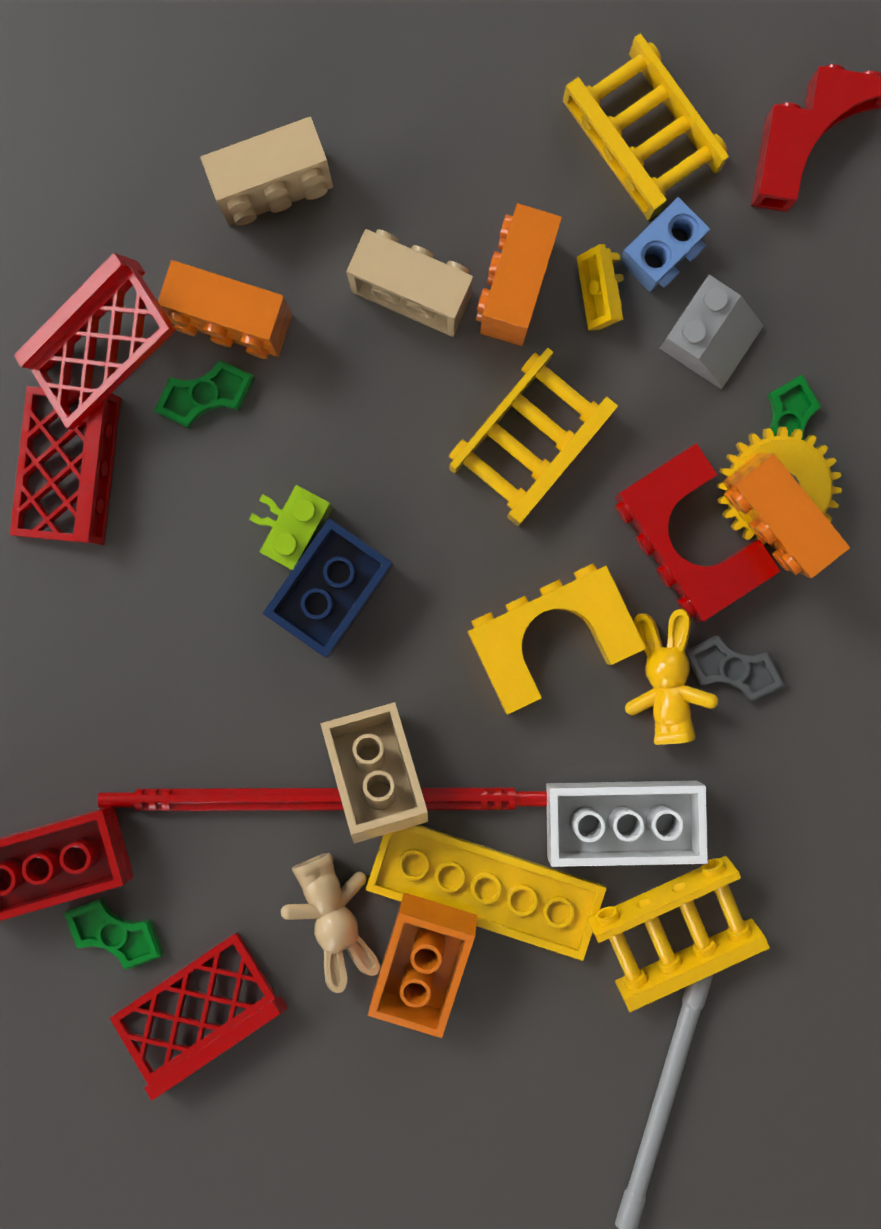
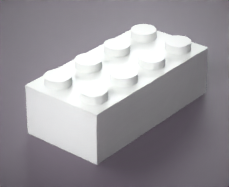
(626, 823)

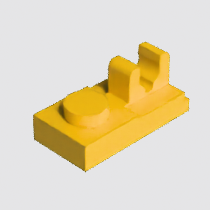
(600, 287)

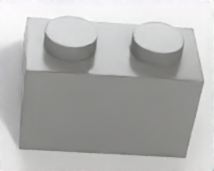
(713, 332)

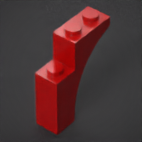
(793, 131)

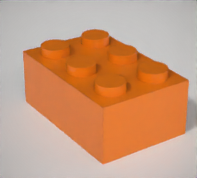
(517, 273)
(225, 310)
(784, 515)
(423, 965)

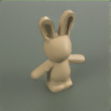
(335, 924)

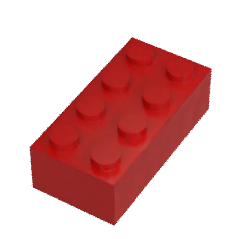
(62, 862)

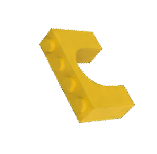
(590, 597)

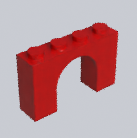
(700, 588)

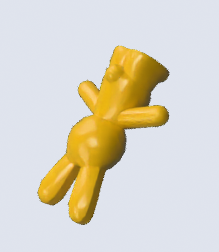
(667, 673)

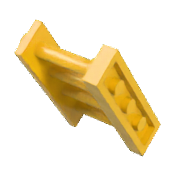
(607, 131)
(567, 442)
(688, 965)

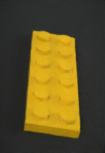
(502, 889)

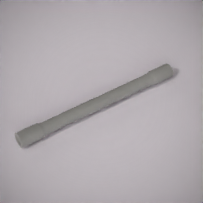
(635, 1194)

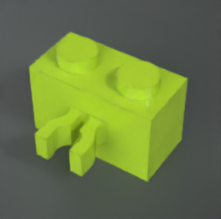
(295, 526)

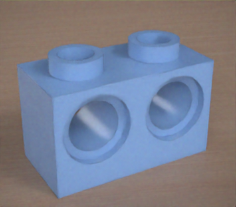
(659, 241)

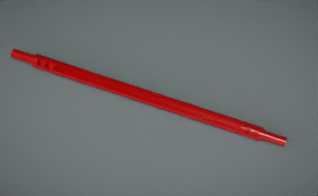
(307, 799)

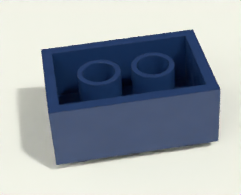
(328, 588)

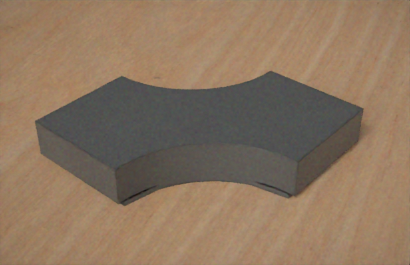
(751, 674)

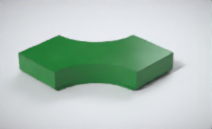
(189, 399)
(792, 405)
(126, 939)

